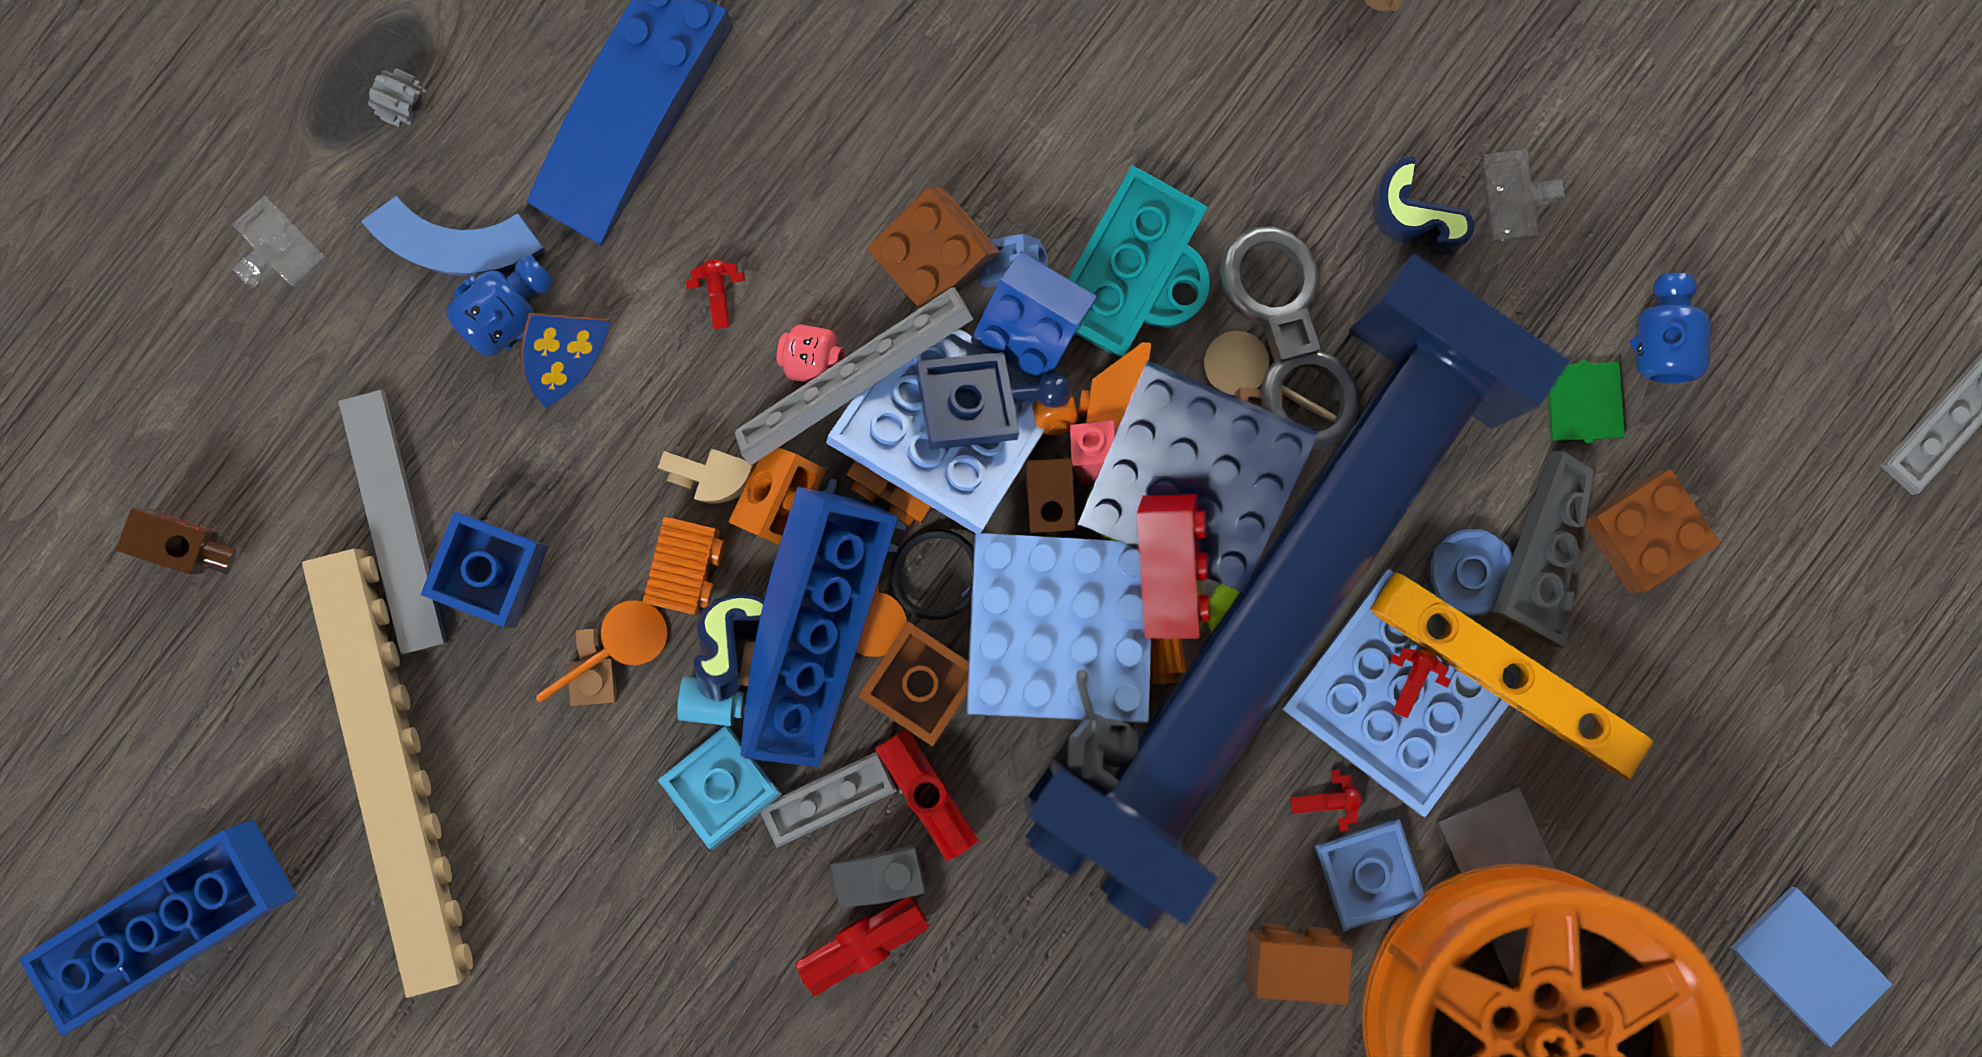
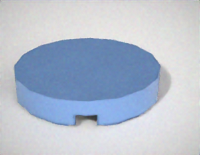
(1469, 570)

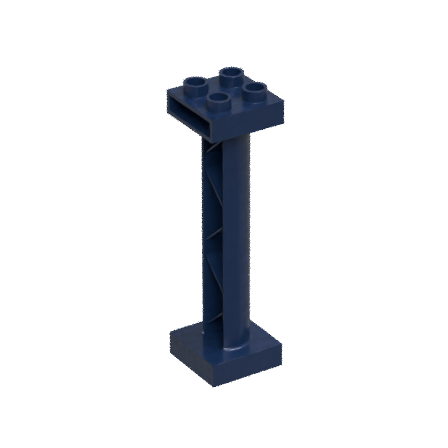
(1451, 364)

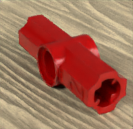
(944, 819)
(862, 945)

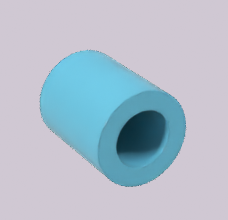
(699, 709)

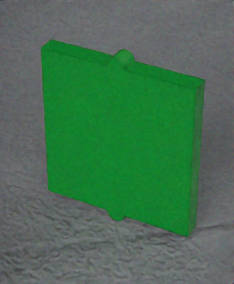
(1587, 403)

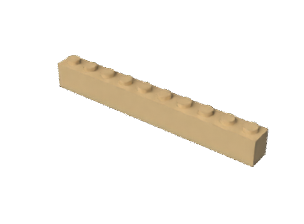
(387, 771)

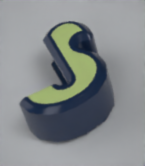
(1411, 219)
(717, 628)

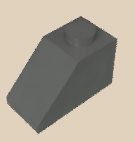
(879, 877)

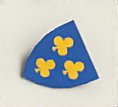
(559, 352)

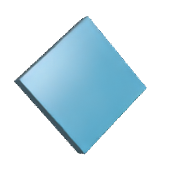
(719, 788)

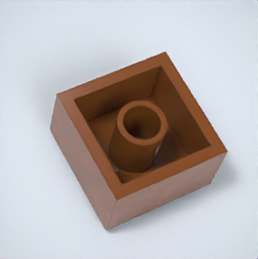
(933, 247)
(1651, 531)
(918, 683)
(1298, 965)

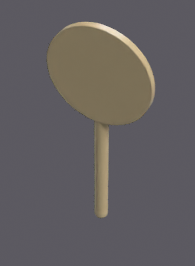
(1241, 361)

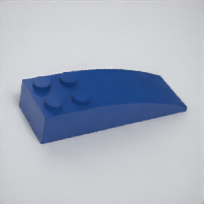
(627, 111)
(812, 624)
(158, 926)

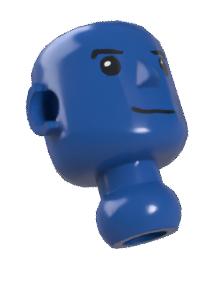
(495, 309)
(1674, 335)

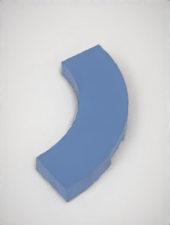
(452, 249)

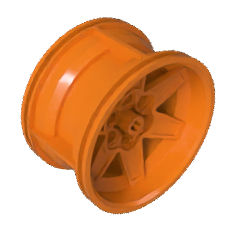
(1428, 943)

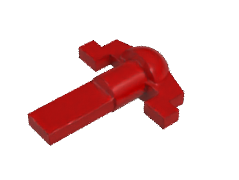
(714, 272)
(1424, 661)
(1348, 799)

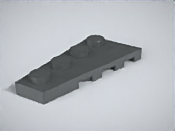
(1541, 567)

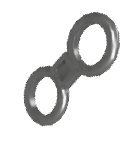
(1290, 328)

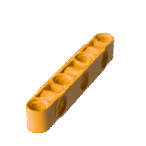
(1538, 692)

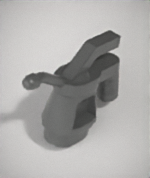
(1100, 741)

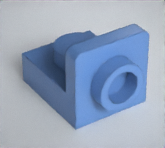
(1009, 250)

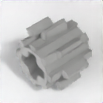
(397, 97)

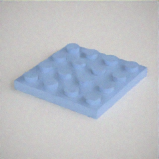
(889, 436)
(1052, 611)
(1351, 703)

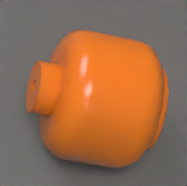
(1055, 420)

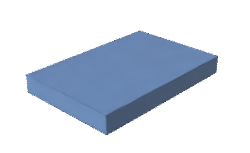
(1811, 966)

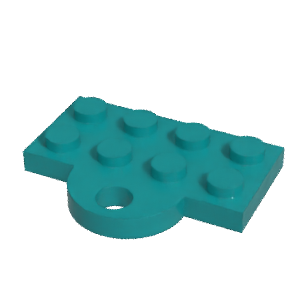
(1137, 262)

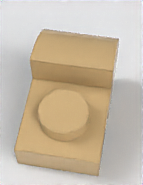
(718, 480)

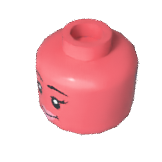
(808, 352)

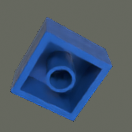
(1033, 317)
(484, 570)

